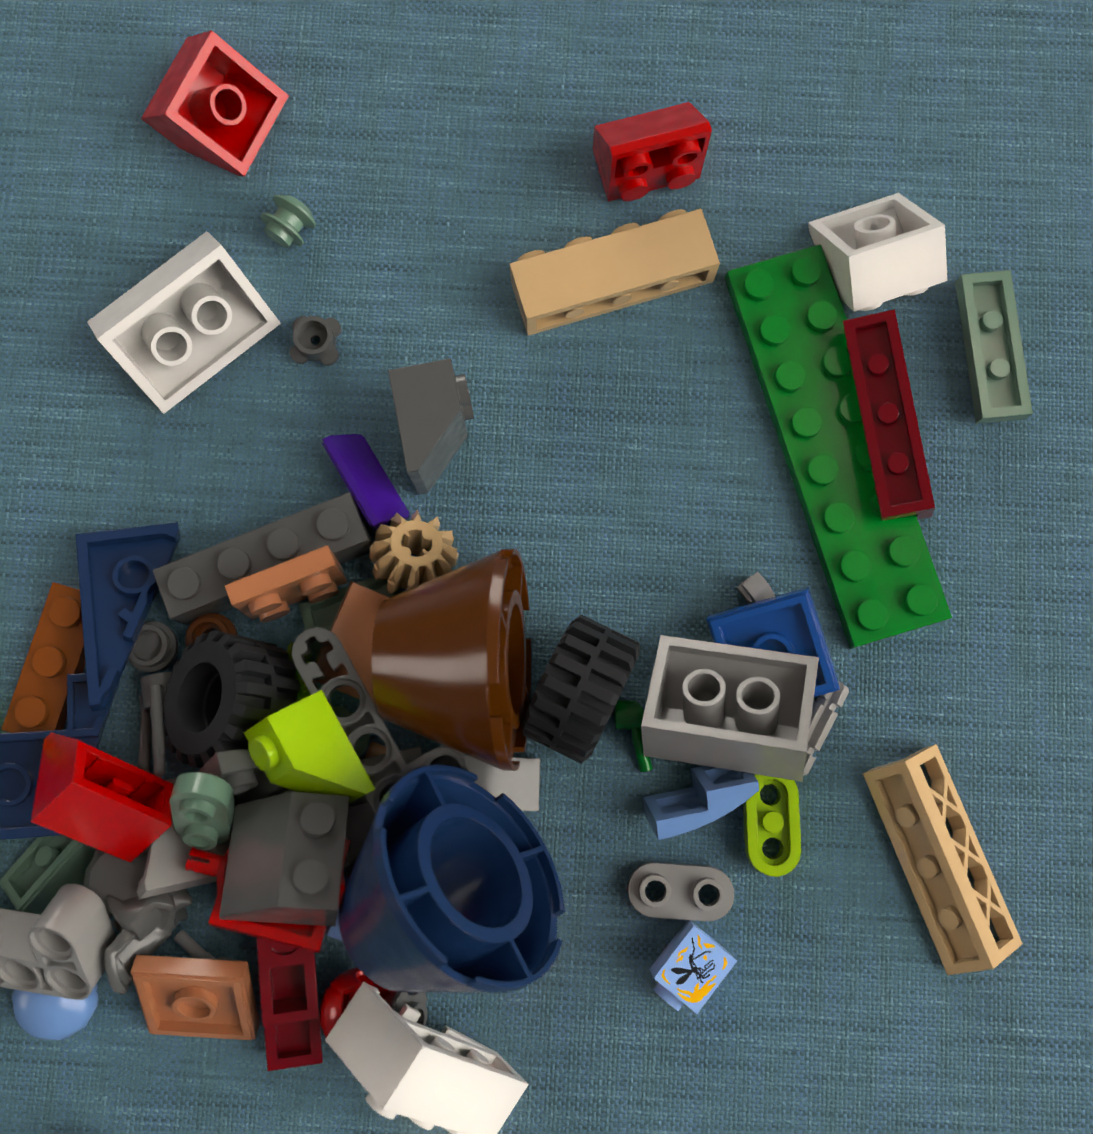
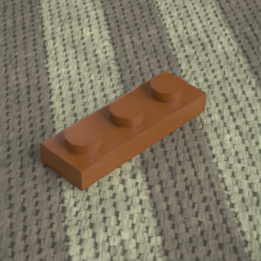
(55, 651)

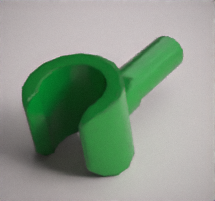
(629, 716)

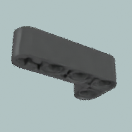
(366, 718)

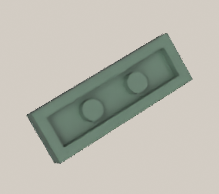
(993, 347)

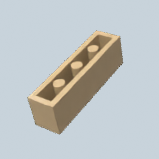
(614, 270)

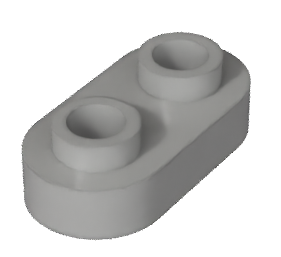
(680, 891)

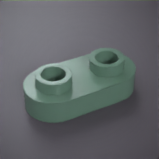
(202, 809)

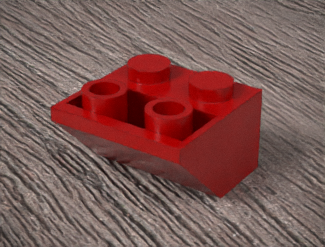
(651, 151)
(99, 798)

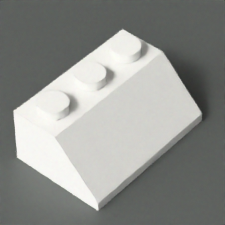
(184, 322)

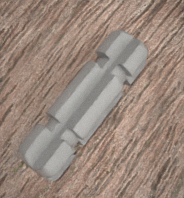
(822, 721)

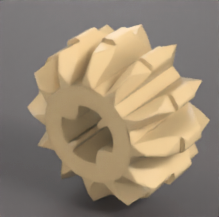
(400, 540)

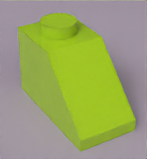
(308, 750)

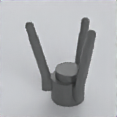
(152, 722)

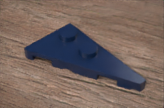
(116, 597)

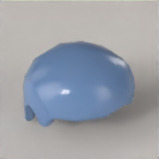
(52, 1016)

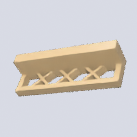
(939, 864)

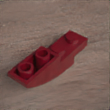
(289, 1005)

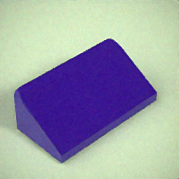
(365, 478)

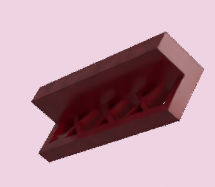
(888, 416)

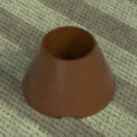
(458, 659)

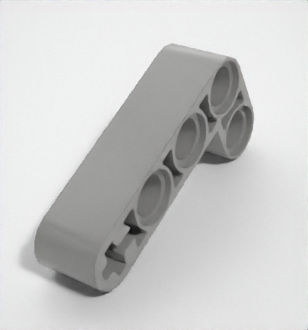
(60, 948)

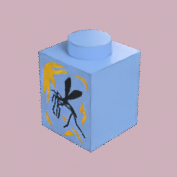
(690, 968)

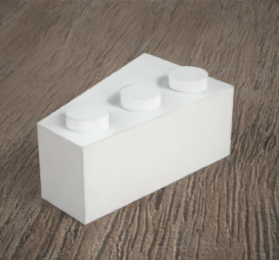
(422, 1071)

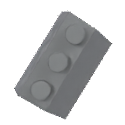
(730, 707)

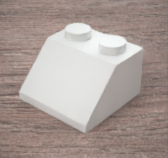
(882, 251)

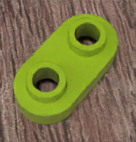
(775, 821)

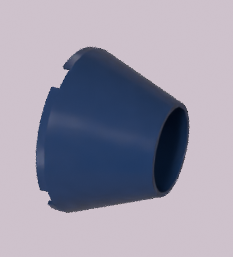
(451, 890)

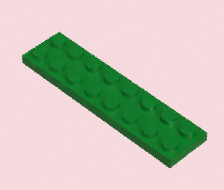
(801, 357)

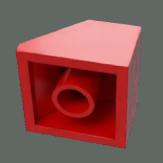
(215, 104)

